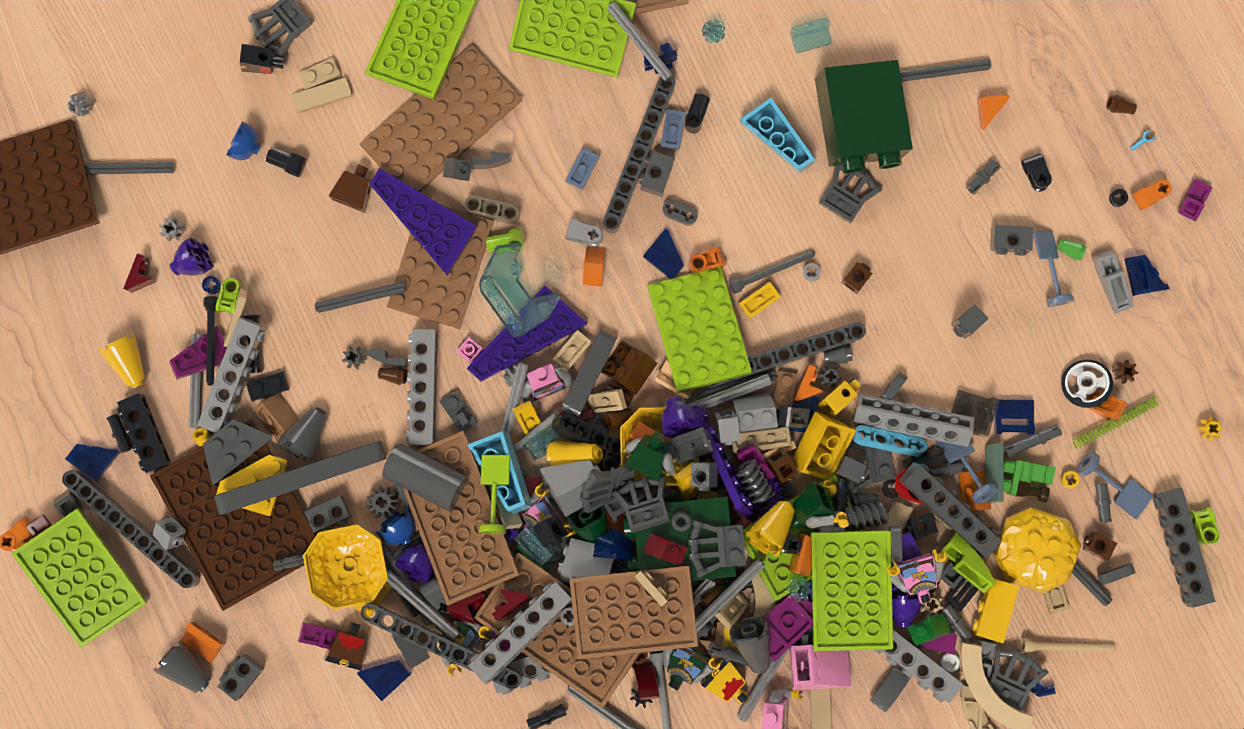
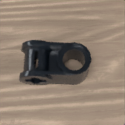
(1036, 169)

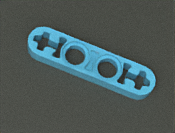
(889, 444)

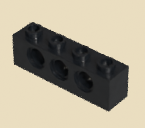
(160, 457)

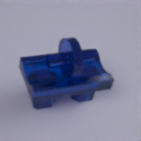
(667, 56)

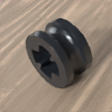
(1113, 202)
(885, 489)

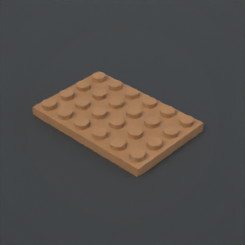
(432, 292)
(621, 616)

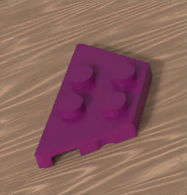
(787, 623)

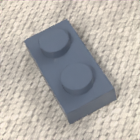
(672, 129)
(582, 169)

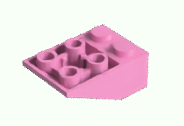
(818, 668)

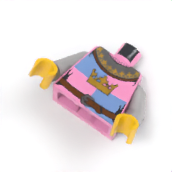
(545, 382)
(540, 510)
(918, 574)
(776, 708)

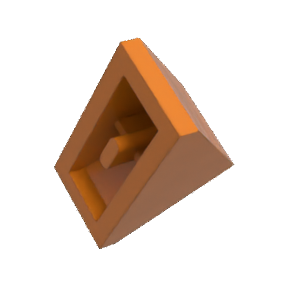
(989, 107)
(593, 266)

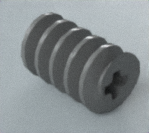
(755, 481)
(865, 514)

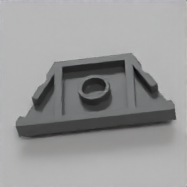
(231, 447)

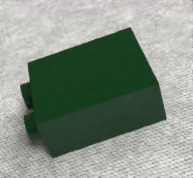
(863, 115)
(707, 511)

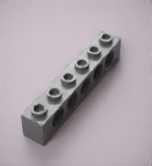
(912, 481)
(1192, 554)

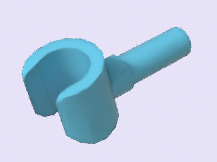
(1143, 140)

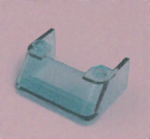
(507, 295)

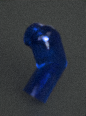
(1040, 690)

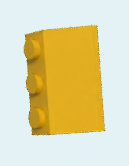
(822, 446)
(995, 611)

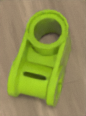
(227, 297)
(1205, 524)

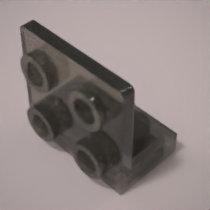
(978, 407)

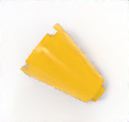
(125, 360)
(567, 452)
(772, 529)

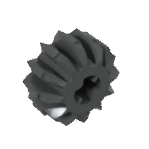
(379, 508)

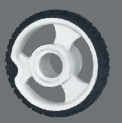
(1079, 398)

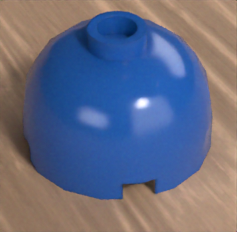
(244, 143)
(397, 528)

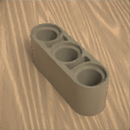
(485, 203)

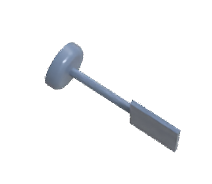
(1047, 250)
(956, 452)
(1132, 497)

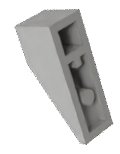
(727, 426)

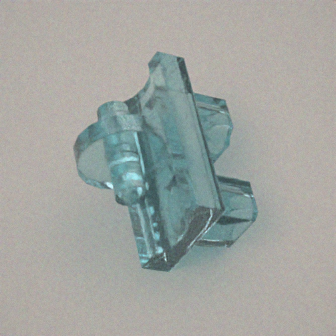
(539, 444)

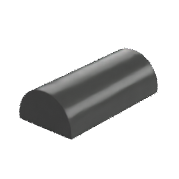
(424, 476)

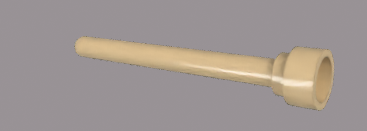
(1029, 646)

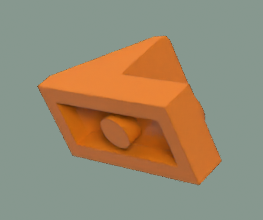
(805, 390)
(1110, 408)

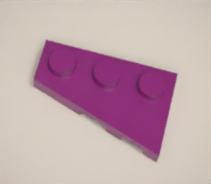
(193, 358)

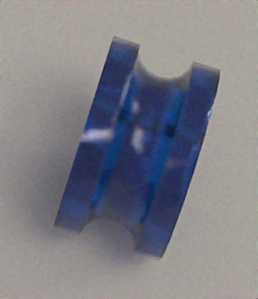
(206, 281)

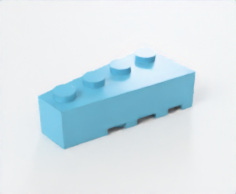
(776, 132)
(515, 495)

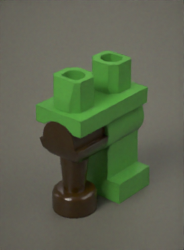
(1021, 476)

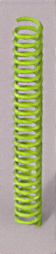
(1112, 426)

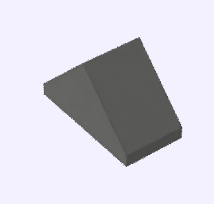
(794, 417)

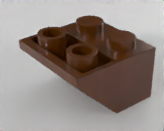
(629, 367)

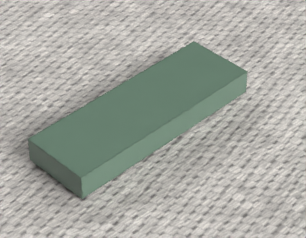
(995, 470)

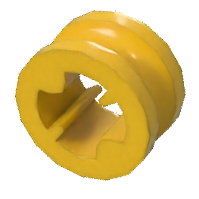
(201, 435)
(1075, 477)

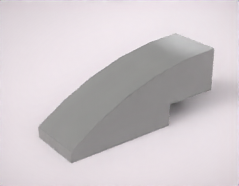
(1113, 281)

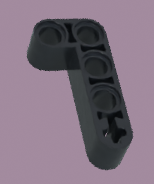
(568, 426)

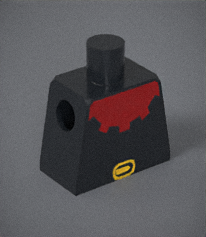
(252, 57)

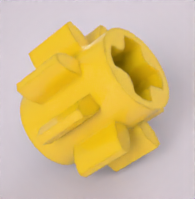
(1204, 428)

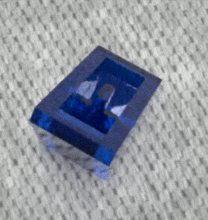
(613, 546)

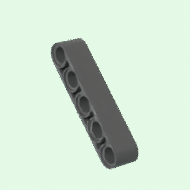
(588, 374)

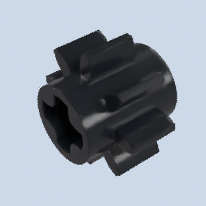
(635, 697)

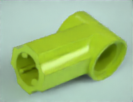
(503, 239)

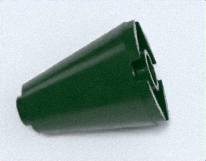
(589, 525)

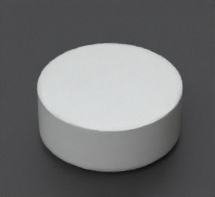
(949, 662)

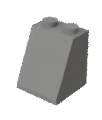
(755, 412)
(566, 483)
(581, 563)

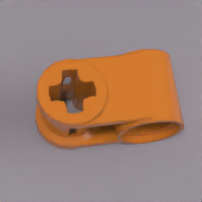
(1150, 195)
(710, 259)
(18, 534)

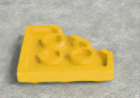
(257, 471)

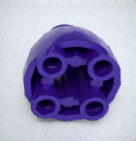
(191, 258)
(678, 418)
(416, 563)
(904, 608)

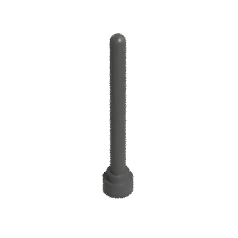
(738, 284)

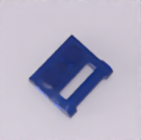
(1015, 410)

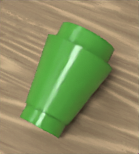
(1072, 249)

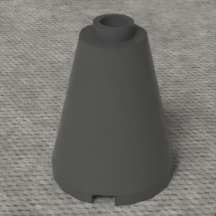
(305, 434)
(752, 642)
(183, 669)

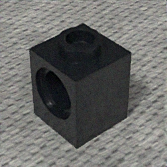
(930, 526)
(550, 531)

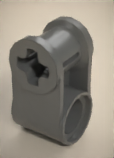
(433, 594)

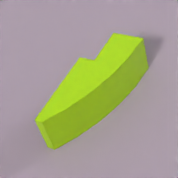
(968, 563)

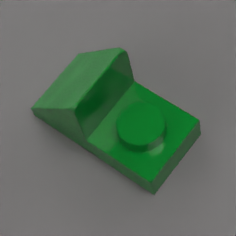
(928, 630)

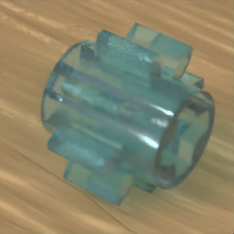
(713, 31)
(805, 589)

